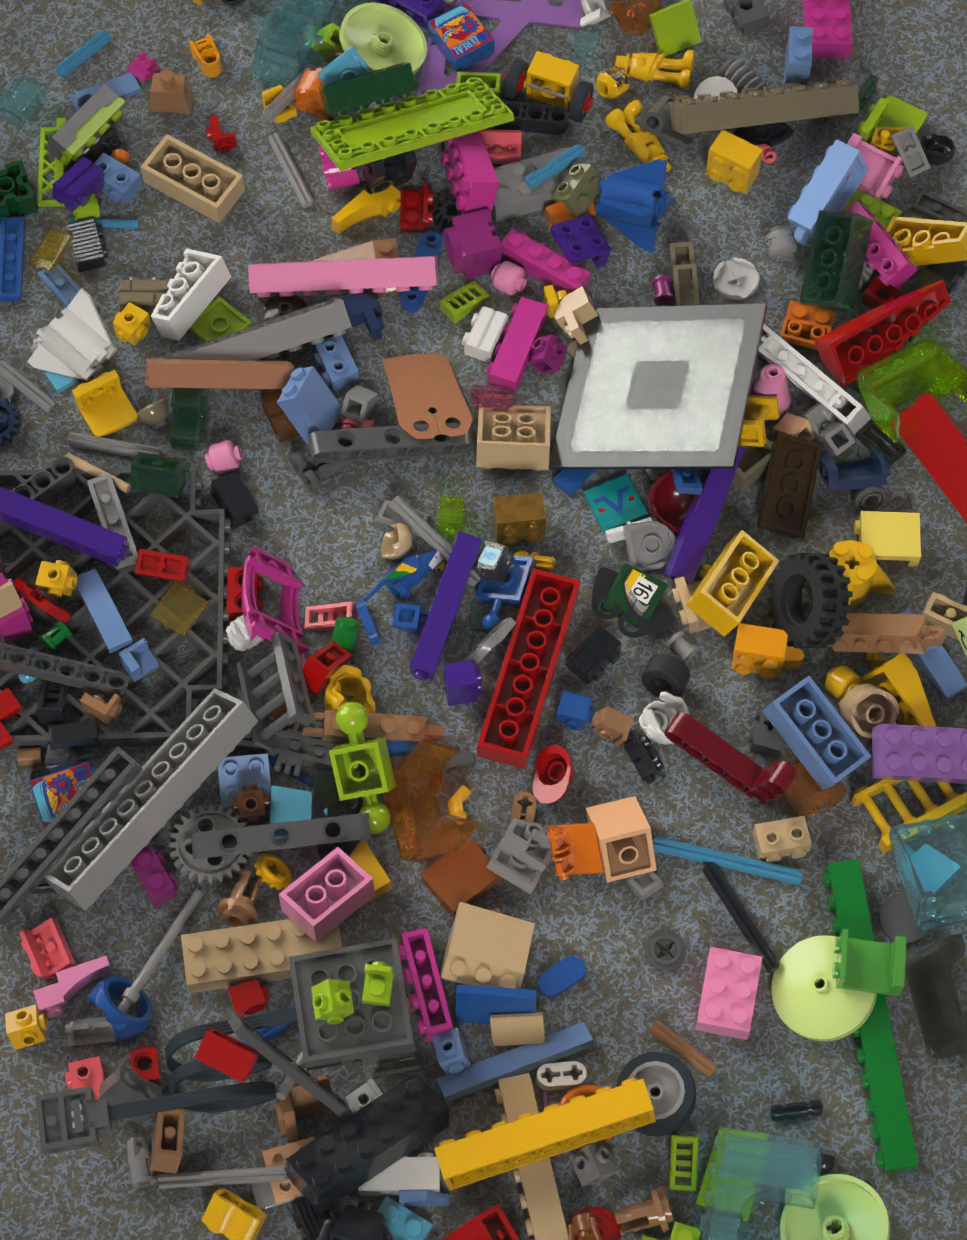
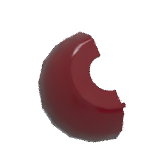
(667, 504)

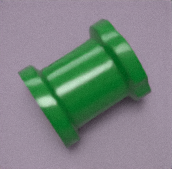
(55, 635)

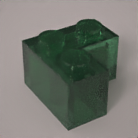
(189, 417)

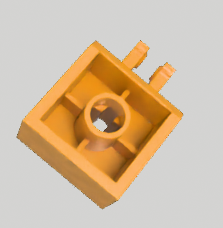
(763, 651)

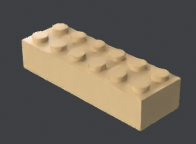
(247, 952)

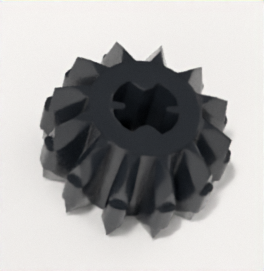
(444, 212)

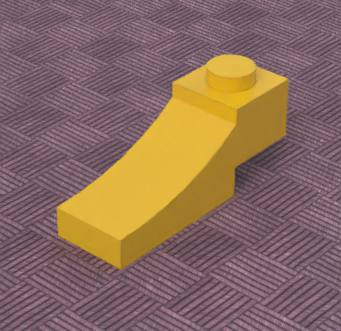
(366, 206)

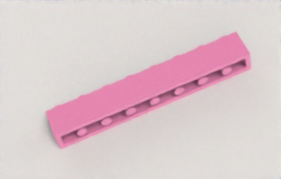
(343, 274)

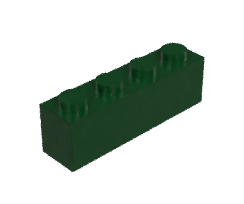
(368, 88)

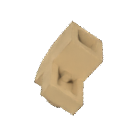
(573, 312)

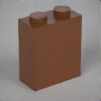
(460, 876)

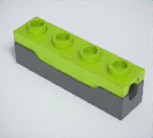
(85, 125)

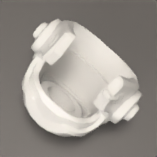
(658, 716)

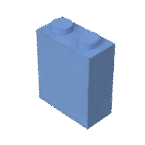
(798, 55)
(309, 402)

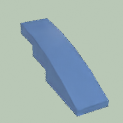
(103, 611)

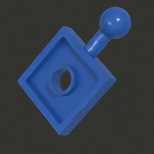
(510, 592)

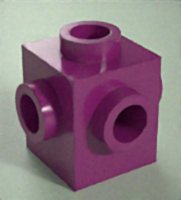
(547, 354)

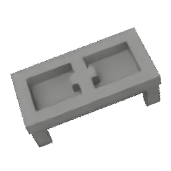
(910, 151)

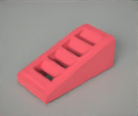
(340, 608)

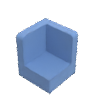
(138, 660)

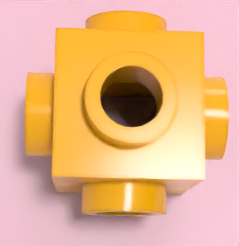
(131, 324)
(56, 578)
(26, 1027)

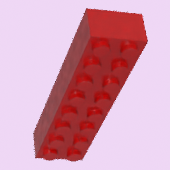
(528, 669)

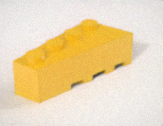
(930, 240)

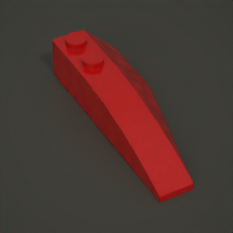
(879, 332)

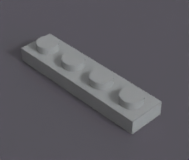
(111, 513)

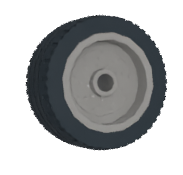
(676, 1086)

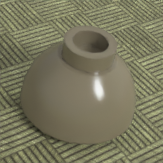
(155, 414)

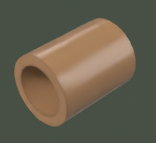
(29, 756)

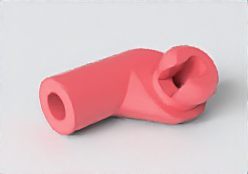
(768, 155)
(350, 423)

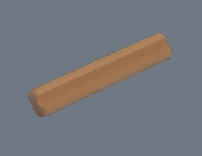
(683, 1049)

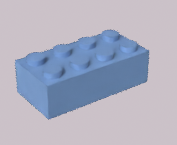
(816, 733)

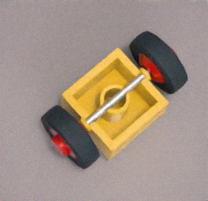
(551, 83)

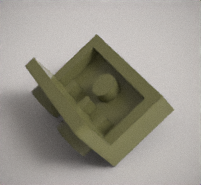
(578, 188)

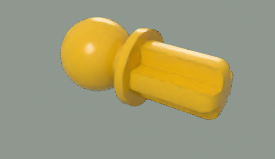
(542, 562)

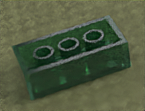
(836, 261)

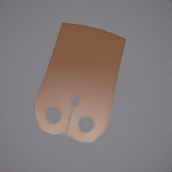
(424, 383)

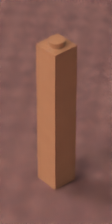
(217, 373)

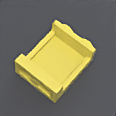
(891, 535)

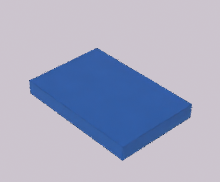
(477, 1003)

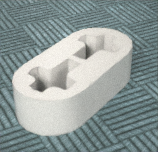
(560, 1069)

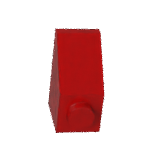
(323, 665)

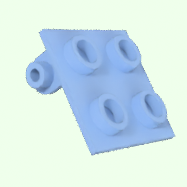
(242, 771)

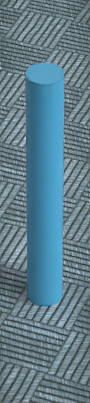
(113, 223)

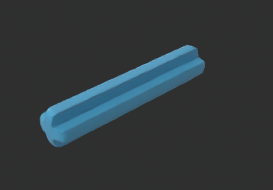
(83, 53)
(554, 166)

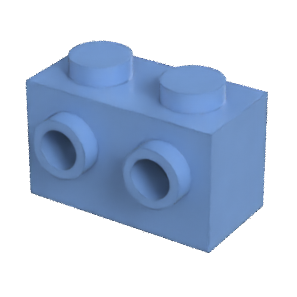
(119, 179)
(336, 363)

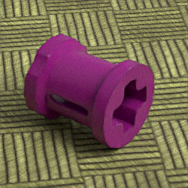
(662, 287)

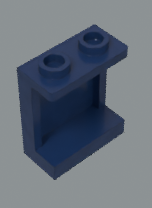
(854, 473)

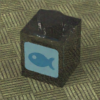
(493, 562)

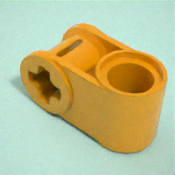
(206, 55)

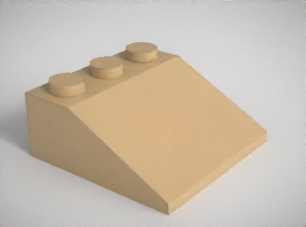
(514, 438)
(486, 948)

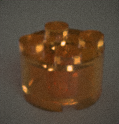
(634, 14)

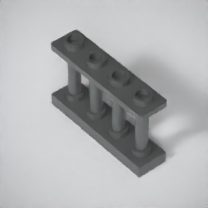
(293, 690)

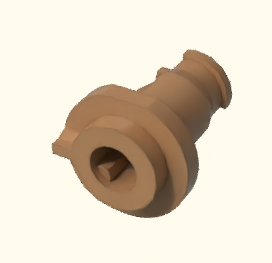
(240, 909)
(646, 1213)

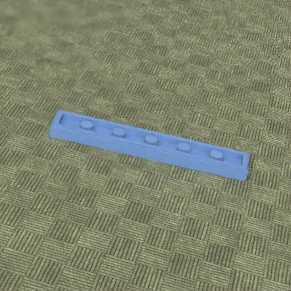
(515, 1062)

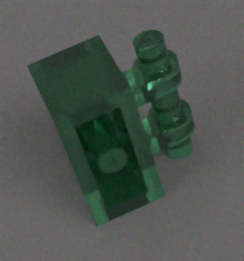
(159, 474)

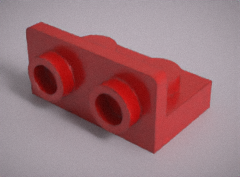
(415, 209)

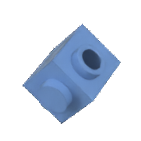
(451, 1051)

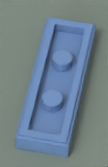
(60, 284)

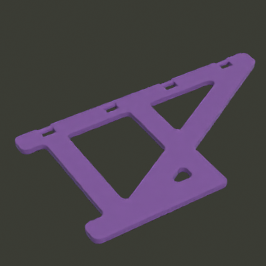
(513, 20)

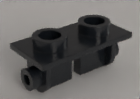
(104, 144)
(640, 748)

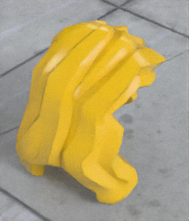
(348, 682)

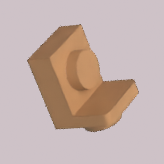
(97, 707)

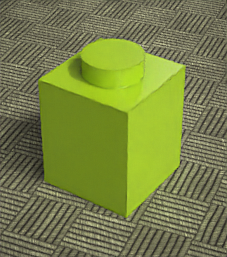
(331, 41)

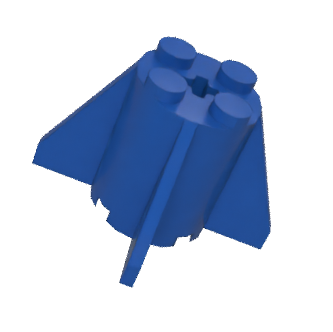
(635, 201)

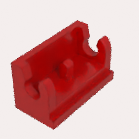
(162, 565)
(227, 1055)

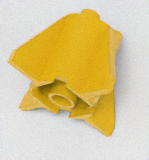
(861, 569)

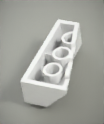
(189, 293)

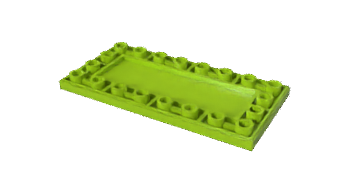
(410, 123)

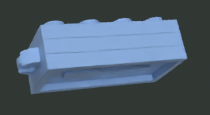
(828, 190)

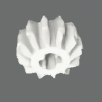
(239, 636)

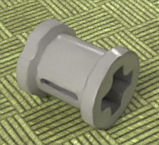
(682, 646)

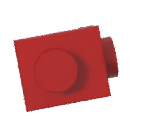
(221, 142)

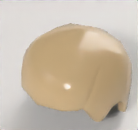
(397, 543)

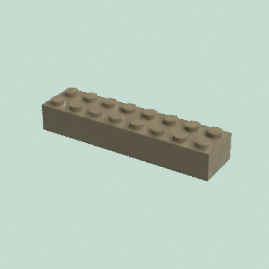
(763, 107)

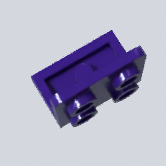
(581, 241)

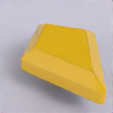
(882, 139)

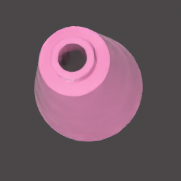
(773, 382)

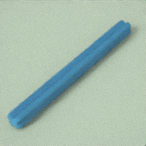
(727, 860)

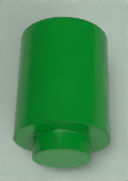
(345, 633)

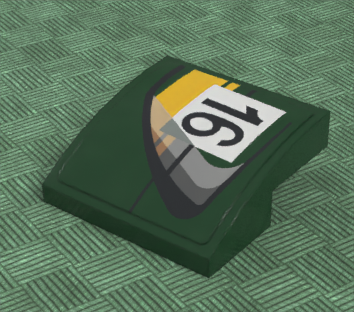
(635, 593)

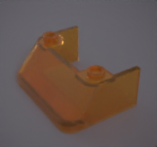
(414, 806)

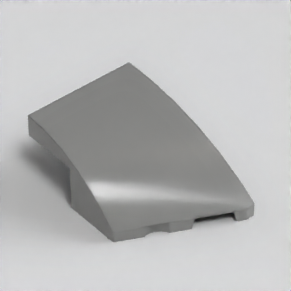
(522, 854)

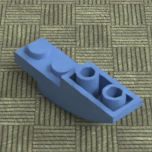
(940, 669)

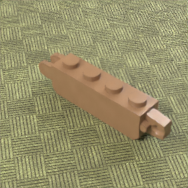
(888, 634)
(379, 725)

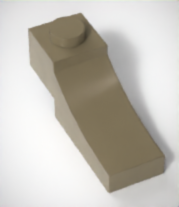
(683, 273)

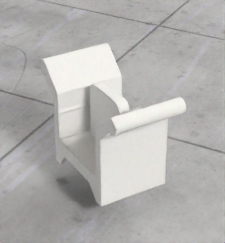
(594, 12)

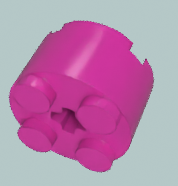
(336, 178)

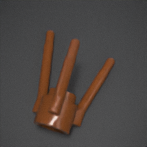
(584, 1227)

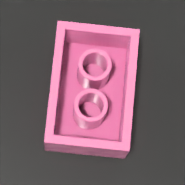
(327, 894)
(728, 993)

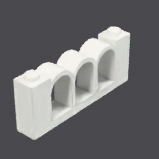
(812, 381)

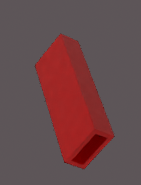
(938, 446)

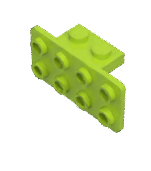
(891, 113)

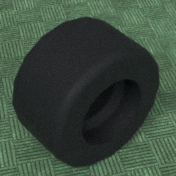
(665, 674)

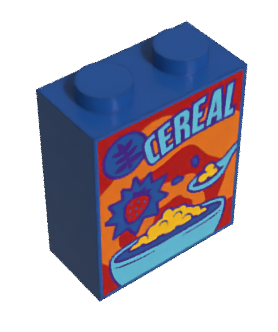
(461, 37)
(58, 788)

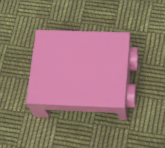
(882, 168)

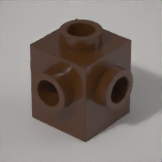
(251, 792)

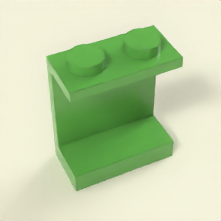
(870, 965)

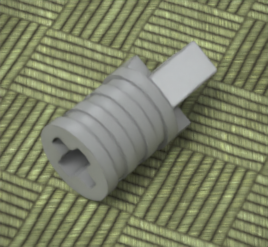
(139, 1162)

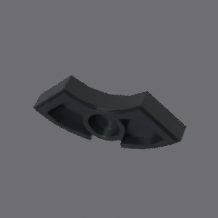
(767, 134)

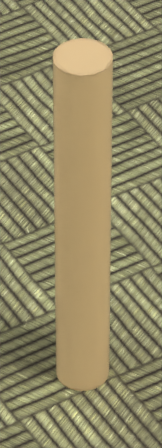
(97, 472)

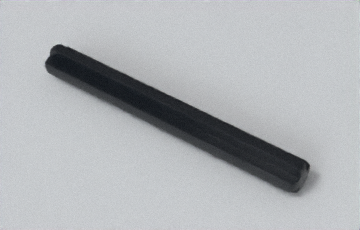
(741, 917)

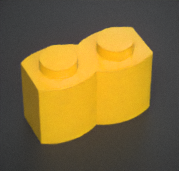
(233, 1216)

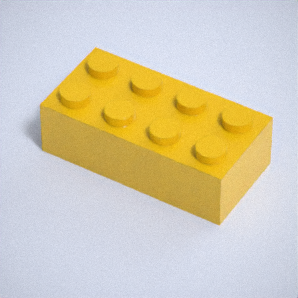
(732, 583)

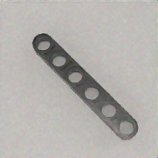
(58, 663)

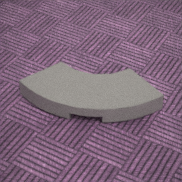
(490, 641)

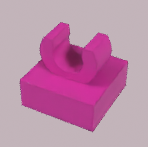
(143, 67)

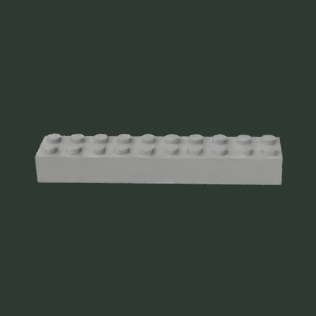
(150, 799)

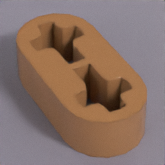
(517, 808)

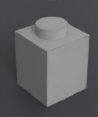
(359, 403)

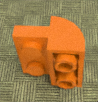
(805, 324)

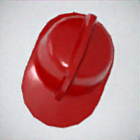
(552, 774)

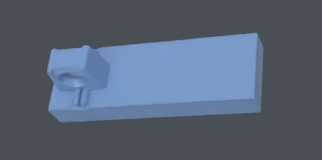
(123, 85)

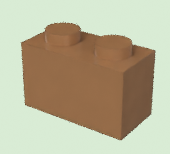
(167, 1141)

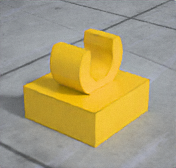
(552, 299)

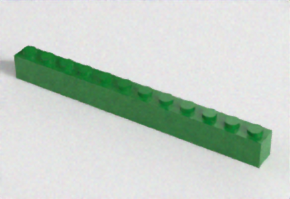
(875, 1037)

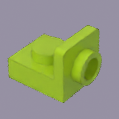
(378, 984)

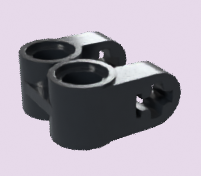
(393, 171)

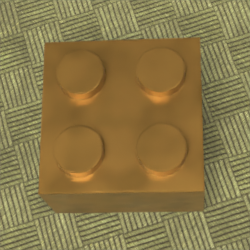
(519, 518)

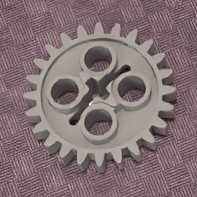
(200, 867)

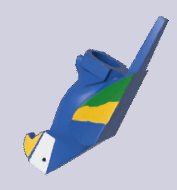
(409, 573)

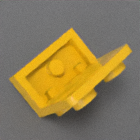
(104, 404)

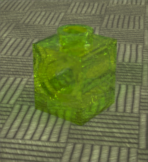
(451, 515)

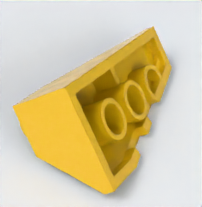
(904, 684)

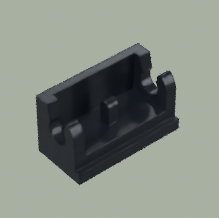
(234, 498)

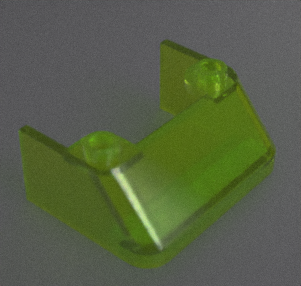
(906, 374)

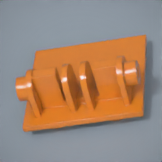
(575, 849)

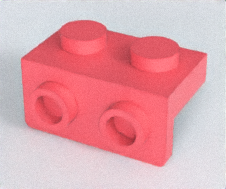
(502, 145)
(47, 949)

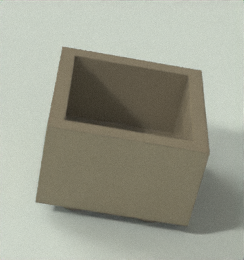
(752, 465)

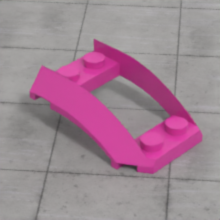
(260, 623)

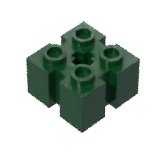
(15, 191)

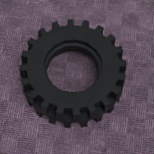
(829, 600)

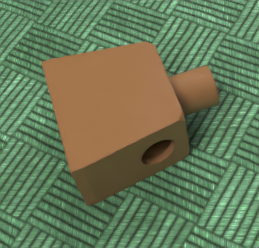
(170, 93)

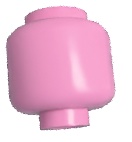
(508, 278)
(223, 457)

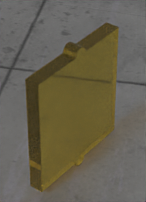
(51, 250)
(179, 609)

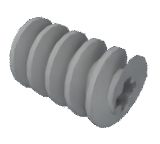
(740, 75)

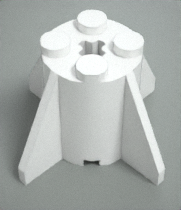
(75, 342)

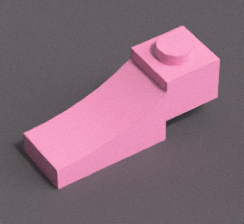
(53, 998)

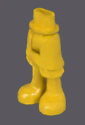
(649, 65)
(641, 143)

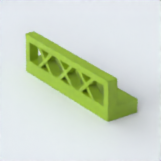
(56, 166)

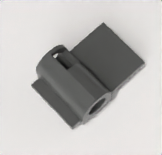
(657, 121)

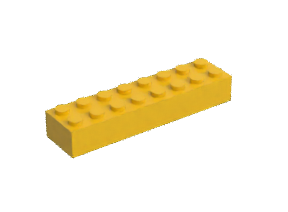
(545, 1133)

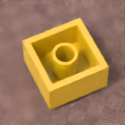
(733, 162)

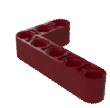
(728, 762)

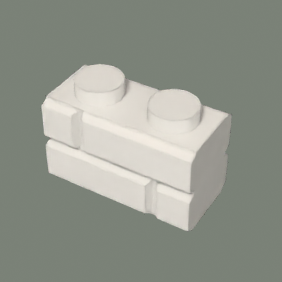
(485, 334)

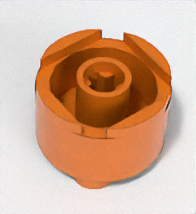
(308, 95)

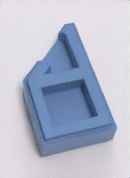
(413, 1198)

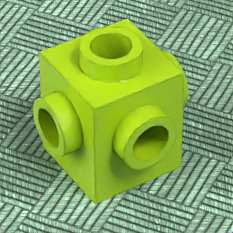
(332, 1000)

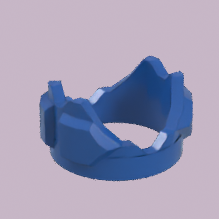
(124, 1026)

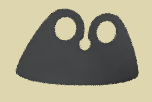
(660, 619)
(326, 796)

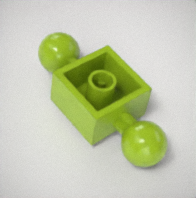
(373, 755)

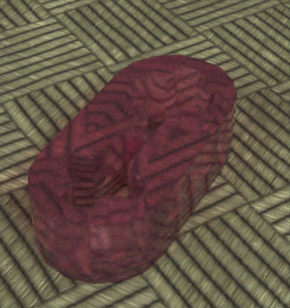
(492, 396)

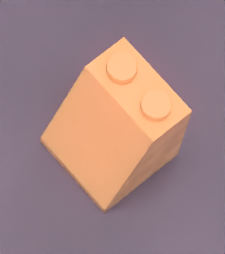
(623, 838)

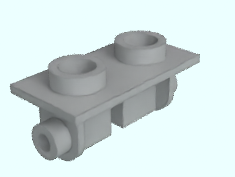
(89, 1031)

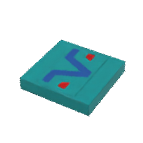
(615, 503)

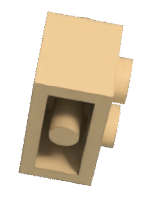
(942, 612)
(782, 839)

